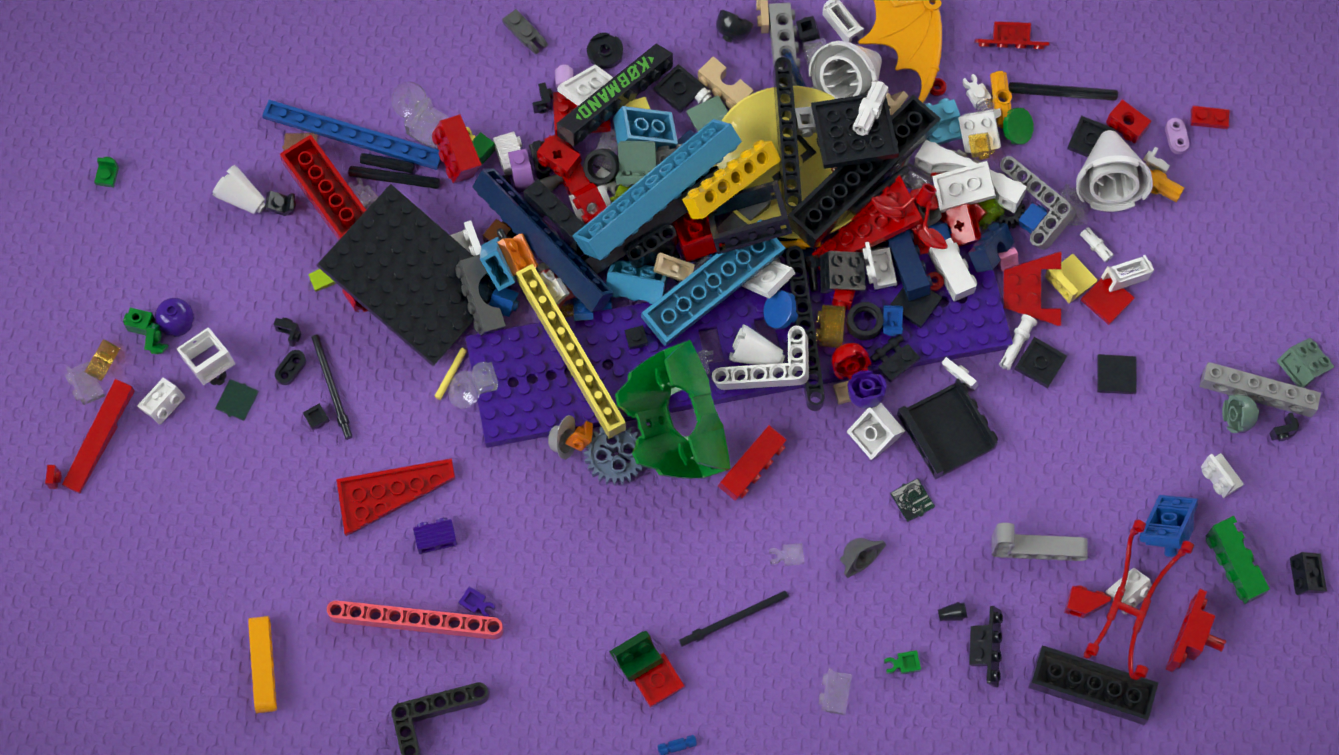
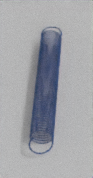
(796, 72)

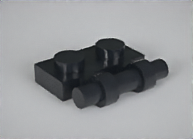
(897, 363)

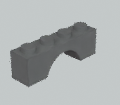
(487, 318)

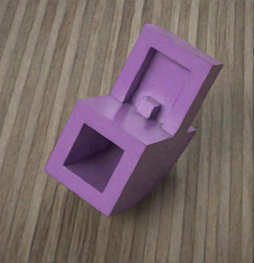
(520, 169)

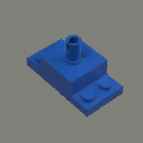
(1170, 523)

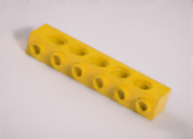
(731, 179)

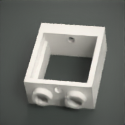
(211, 367)

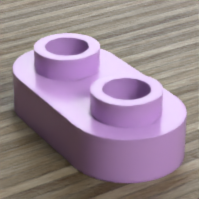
(1177, 134)

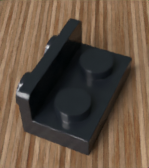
(1308, 573)

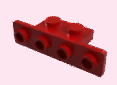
(1011, 33)

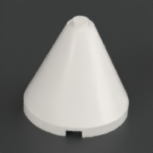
(844, 69)
(1113, 175)

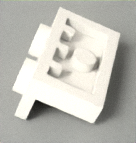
(161, 401)

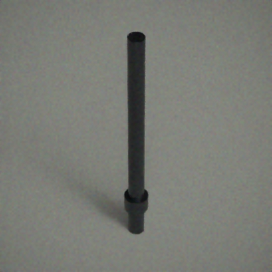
(342, 419)
(699, 634)

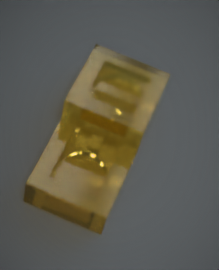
(102, 360)

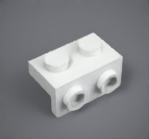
(1136, 588)

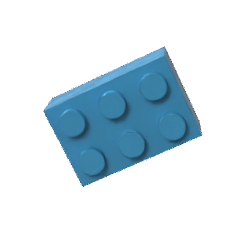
(645, 125)
(636, 282)

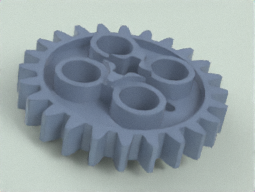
(605, 468)

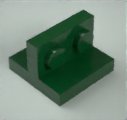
(636, 656)

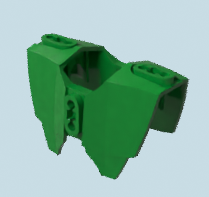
(647, 399)

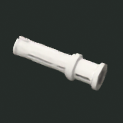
(1021, 334)

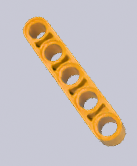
(262, 664)

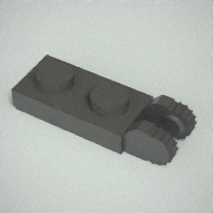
(523, 31)

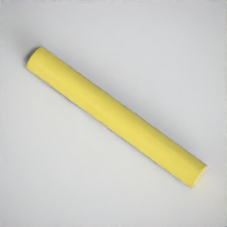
(450, 374)

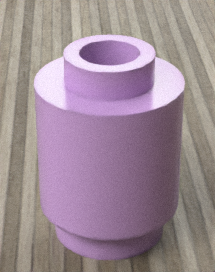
(563, 74)

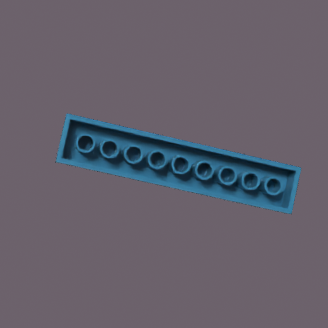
(657, 189)

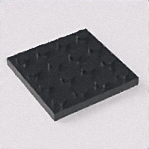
(841, 144)

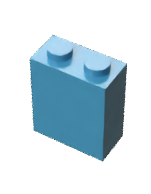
(496, 265)

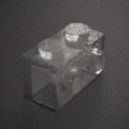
(607, 141)

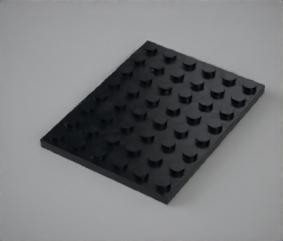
(405, 274)

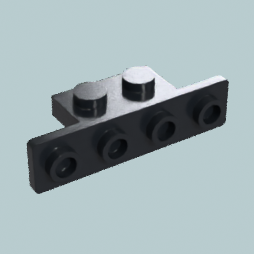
(985, 646)

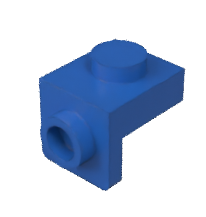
(892, 320)

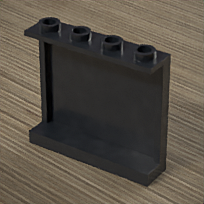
(948, 429)

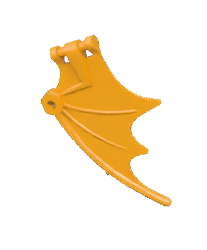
(914, 33)

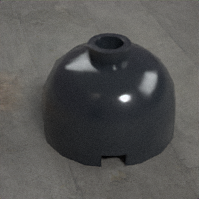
(732, 26)

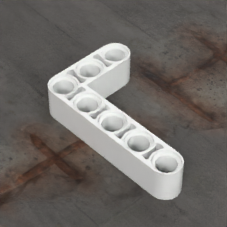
(770, 370)

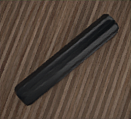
(388, 163)

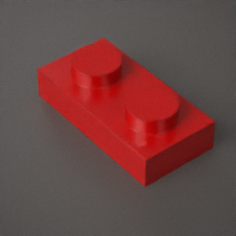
(1209, 117)

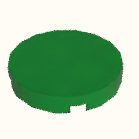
(1018, 126)

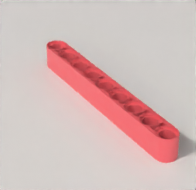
(406, 615)

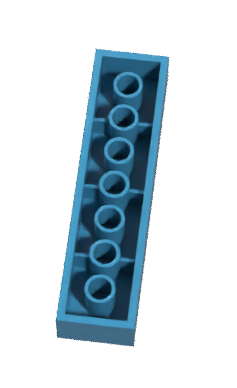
(708, 288)

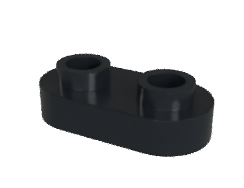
(290, 368)

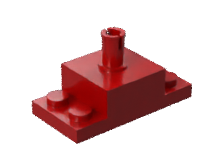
(1194, 633)

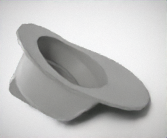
(558, 437)

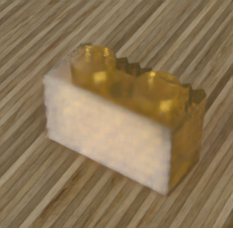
(831, 326)

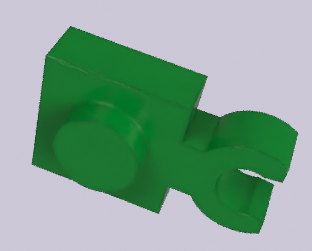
(907, 663)

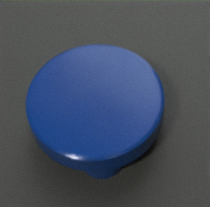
(780, 310)

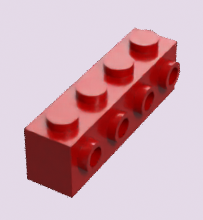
(752, 462)

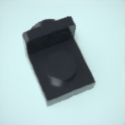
(280, 203)

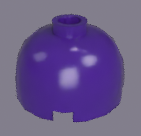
(174, 317)
(866, 389)

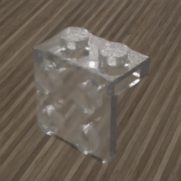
(423, 122)

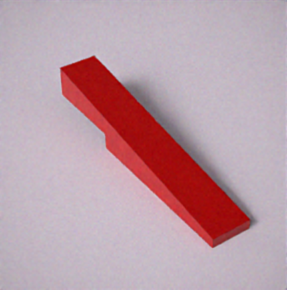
(98, 435)

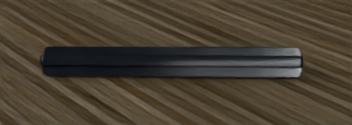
(394, 177)

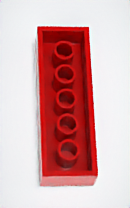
(323, 185)

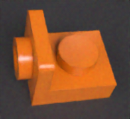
(581, 436)

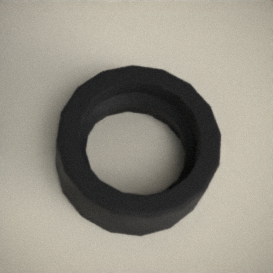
(588, 166)
(864, 307)

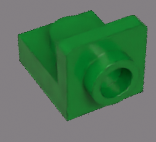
(106, 172)
(153, 336)

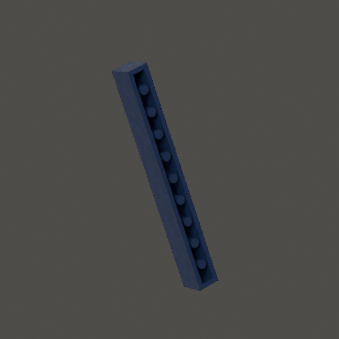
(543, 240)

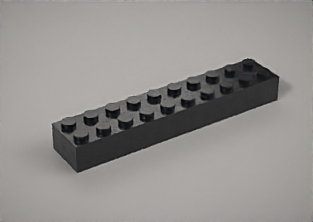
(852, 183)

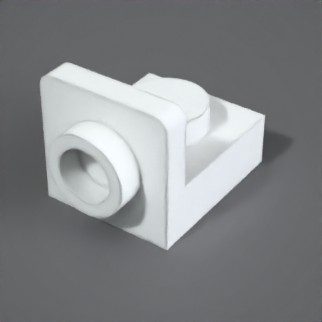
(1154, 163)

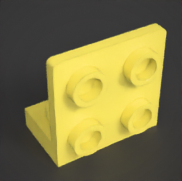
(1071, 279)

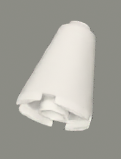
(239, 191)
(755, 349)

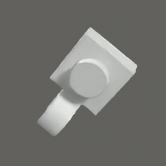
(555, 286)

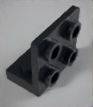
(842, 271)

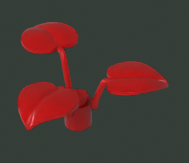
(924, 197)

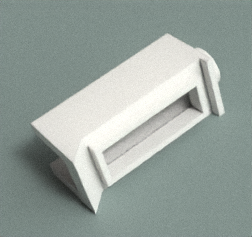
(842, 20)
(1128, 273)

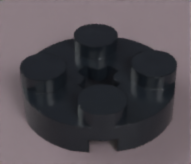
(606, 41)

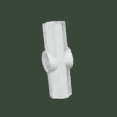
(870, 108)

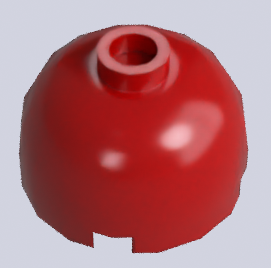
(849, 360)

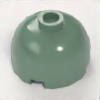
(1240, 413)

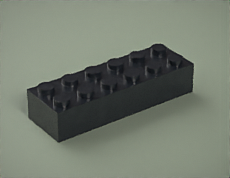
(1093, 685)

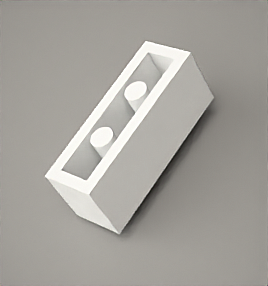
(954, 270)

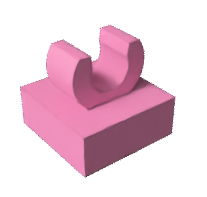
(1008, 259)

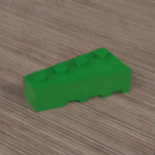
(1237, 560)

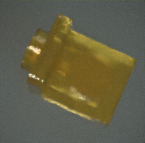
(980, 145)

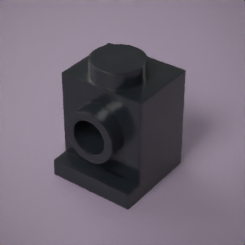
(808, 29)

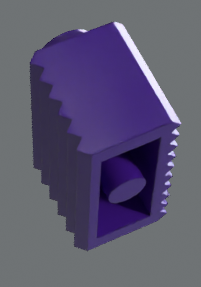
(434, 535)

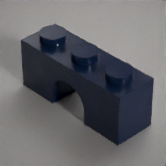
(986, 250)

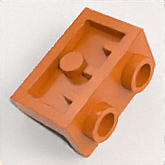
(517, 253)

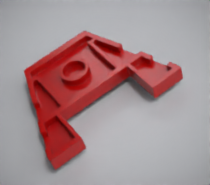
(1023, 288)

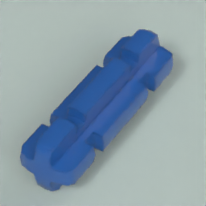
(677, 745)

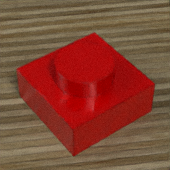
(53, 477)

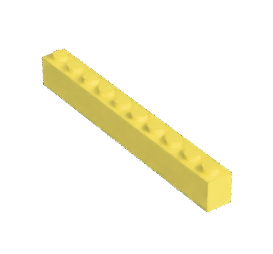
(571, 351)

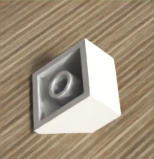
(875, 431)

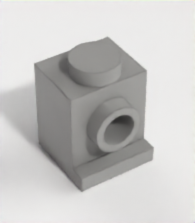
(804, 121)

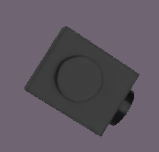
(545, 104)
(288, 327)
(1286, 431)

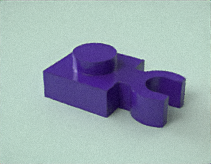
(474, 601)

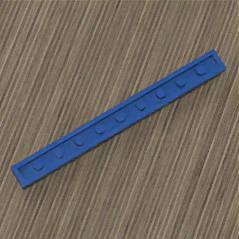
(352, 134)

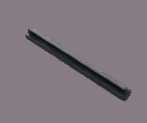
(1063, 91)

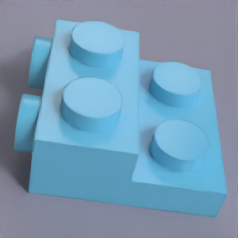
(949, 125)

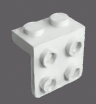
(879, 267)

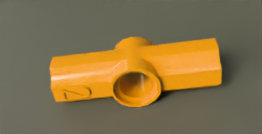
(1000, 89)
(1165, 186)

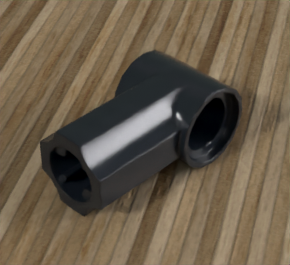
(533, 150)

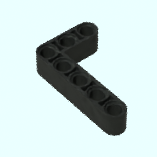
(432, 711)

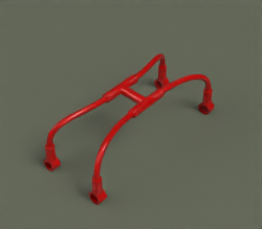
(1093, 648)

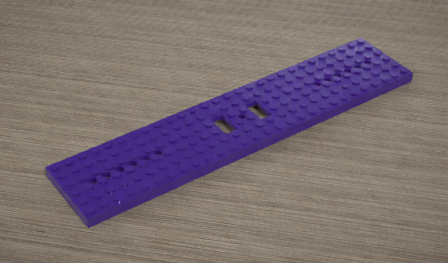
(527, 351)

